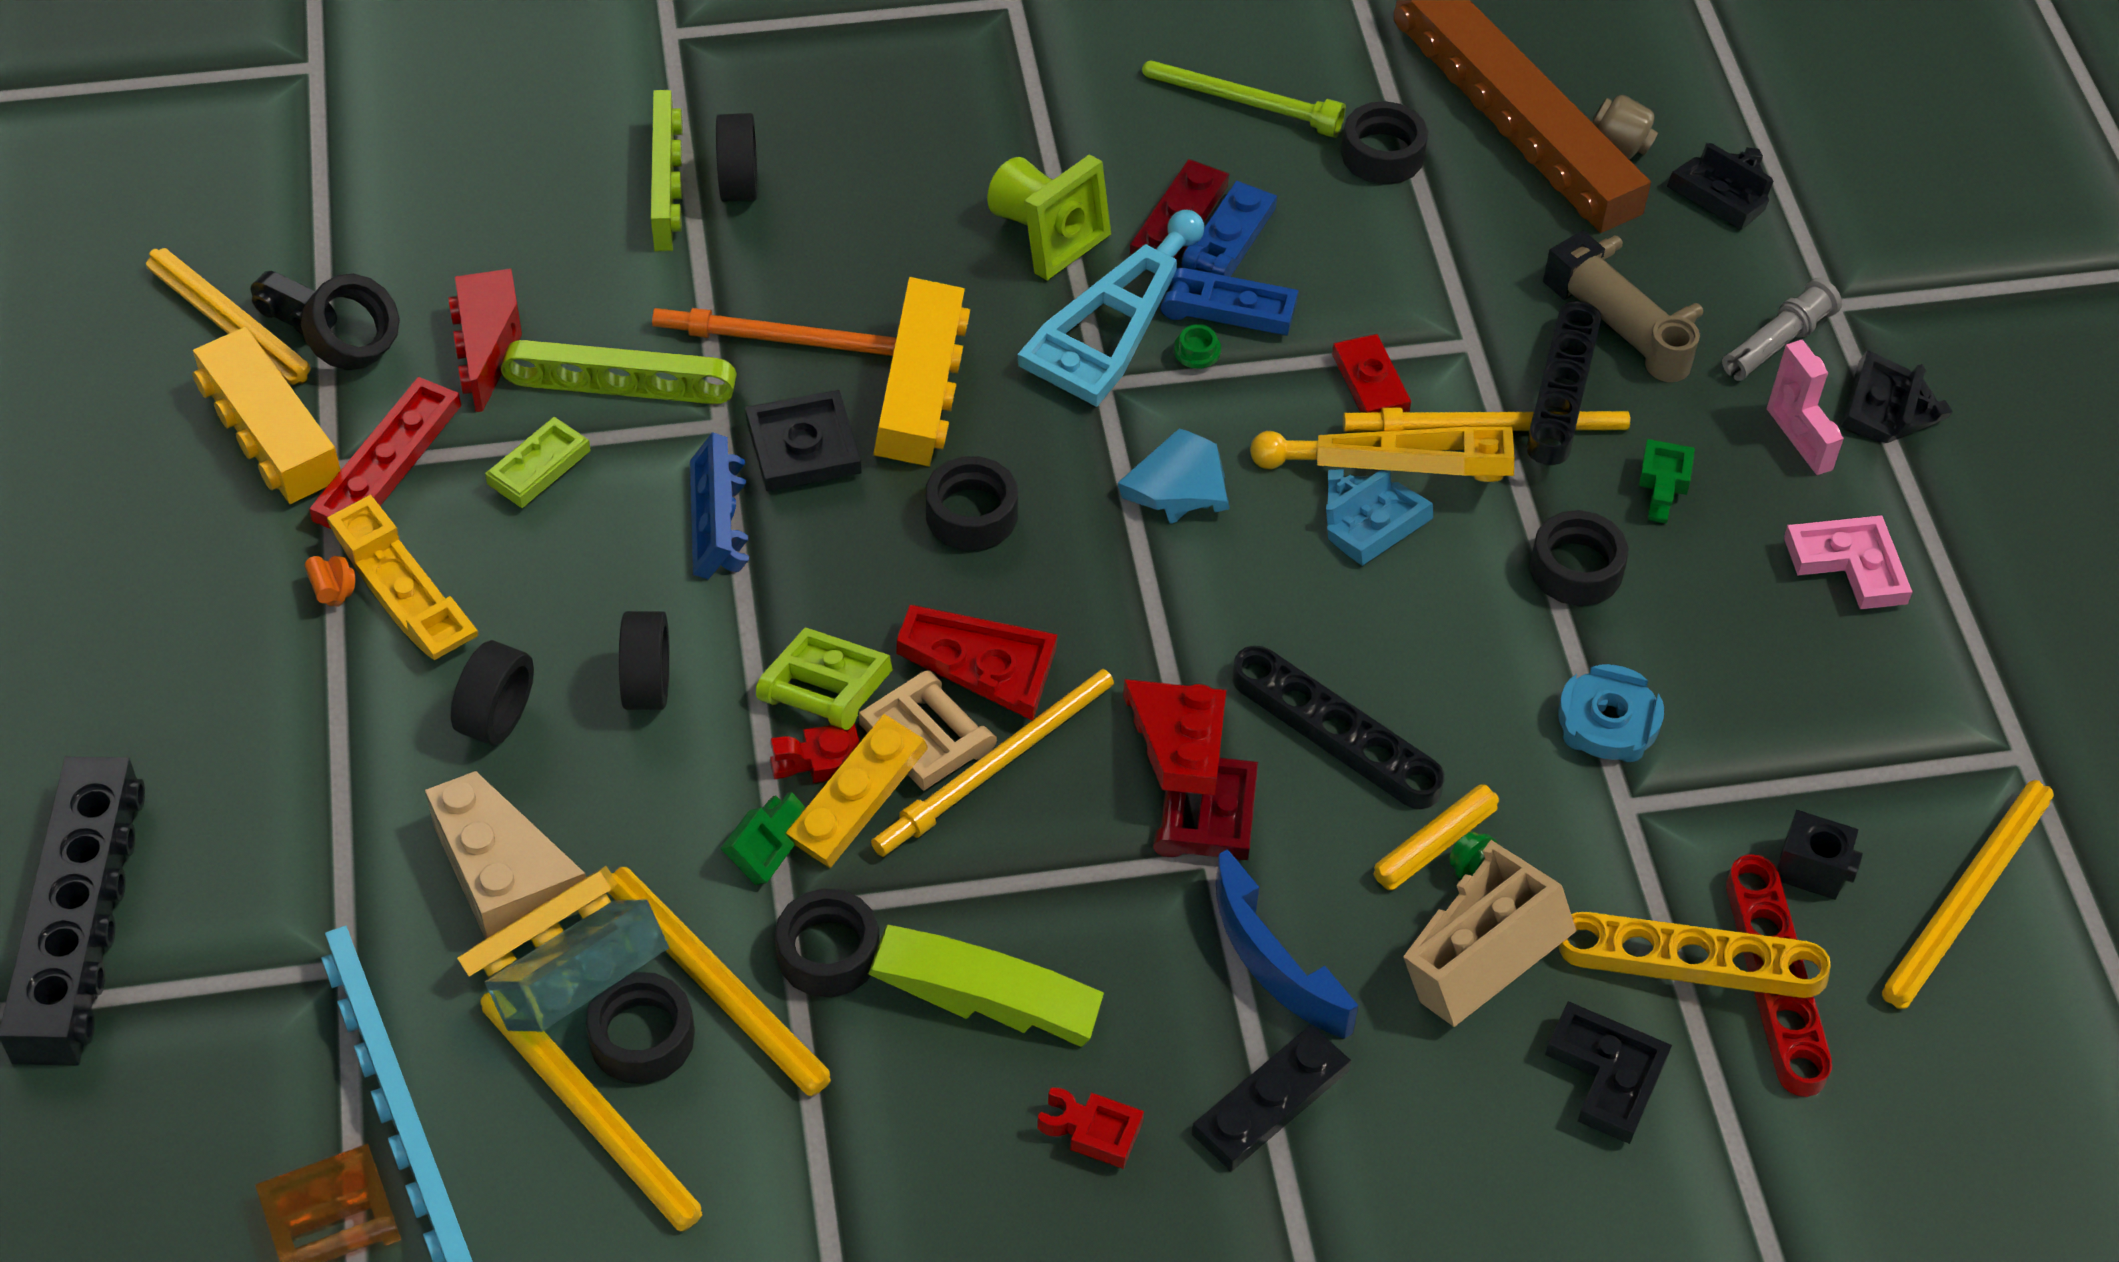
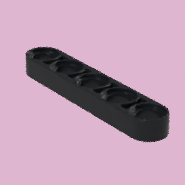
(1559, 395)
(1346, 747)

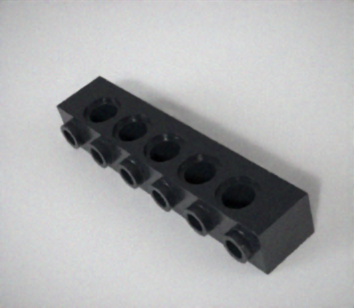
(87, 823)

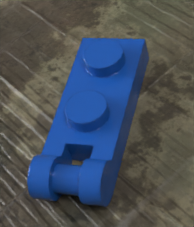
(1231, 230)
(1230, 301)

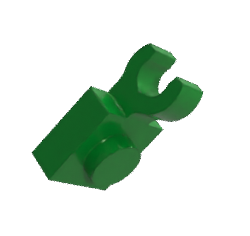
(1667, 471)
(760, 838)

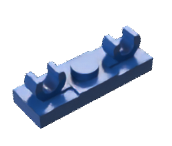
(713, 507)

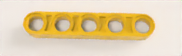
(1716, 970)

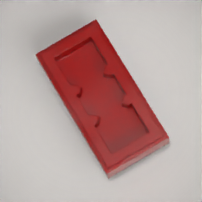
(1370, 374)

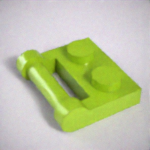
(829, 664)

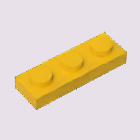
(857, 790)
(539, 924)

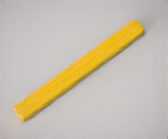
(225, 312)

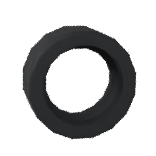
(736, 157)
(1380, 165)
(369, 295)
(971, 474)
(1582, 529)
(644, 660)
(492, 692)
(821, 907)
(646, 1064)

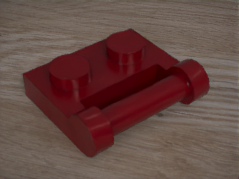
(1223, 817)

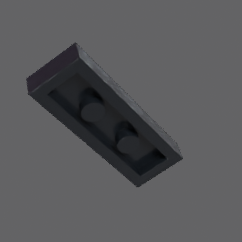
(1271, 1097)

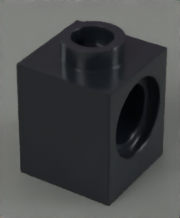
(1800, 858)

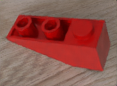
(489, 324)

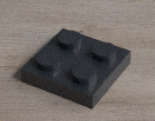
(803, 440)

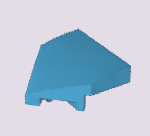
(1178, 477)
(1371, 513)

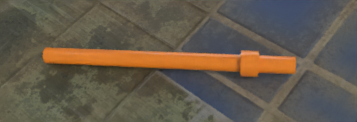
(702, 324)

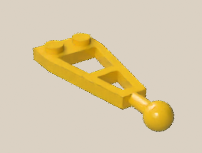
(1486, 453)

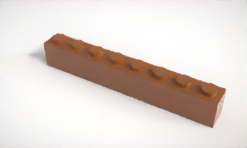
(1527, 109)

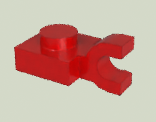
(820, 752)

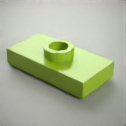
(537, 462)

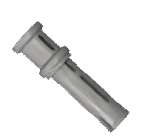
(1795, 319)

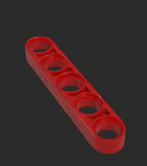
(1782, 1042)

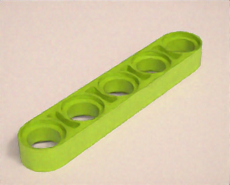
(598, 379)

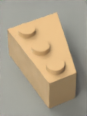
(1488, 935)

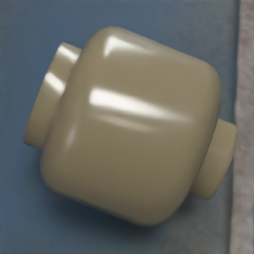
(1626, 124)

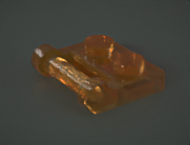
(325, 1195)

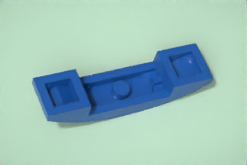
(1313, 997)

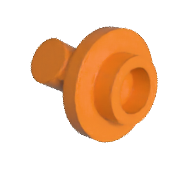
(330, 579)

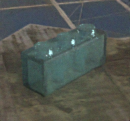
(576, 965)

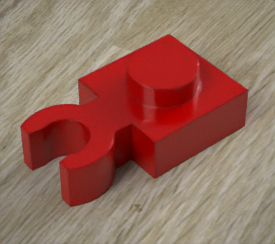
(1099, 1129)

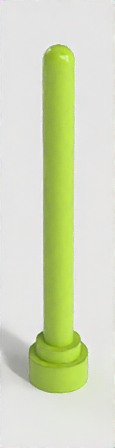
(1324, 116)

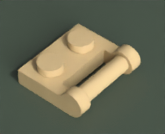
(942, 753)

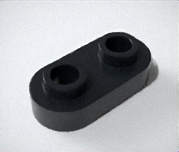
(284, 299)

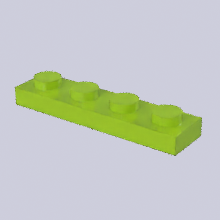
(665, 182)

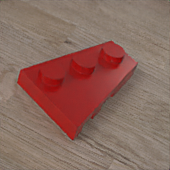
(982, 655)
(1180, 732)

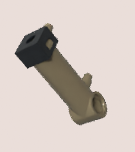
(1666, 341)

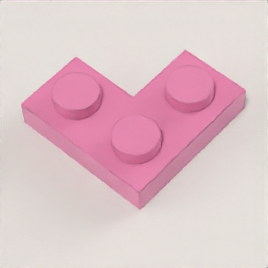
(1796, 407)
(1853, 546)

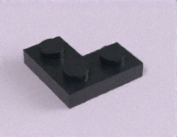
(1621, 1060)

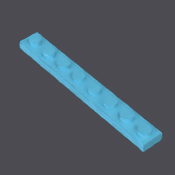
(393, 1100)

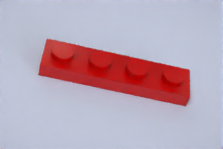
(390, 449)

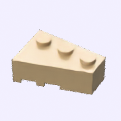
(497, 852)

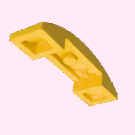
(398, 580)

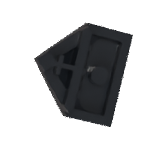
(1725, 183)
(1890, 401)

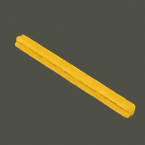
(1967, 895)
(728, 990)
(602, 1121)

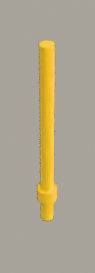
(1396, 420)
(922, 815)

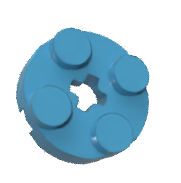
(1603, 736)

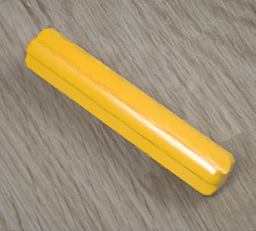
(1436, 837)

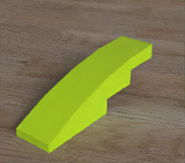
(986, 981)

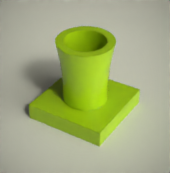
(1061, 214)

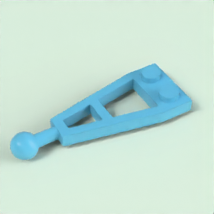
(1082, 368)

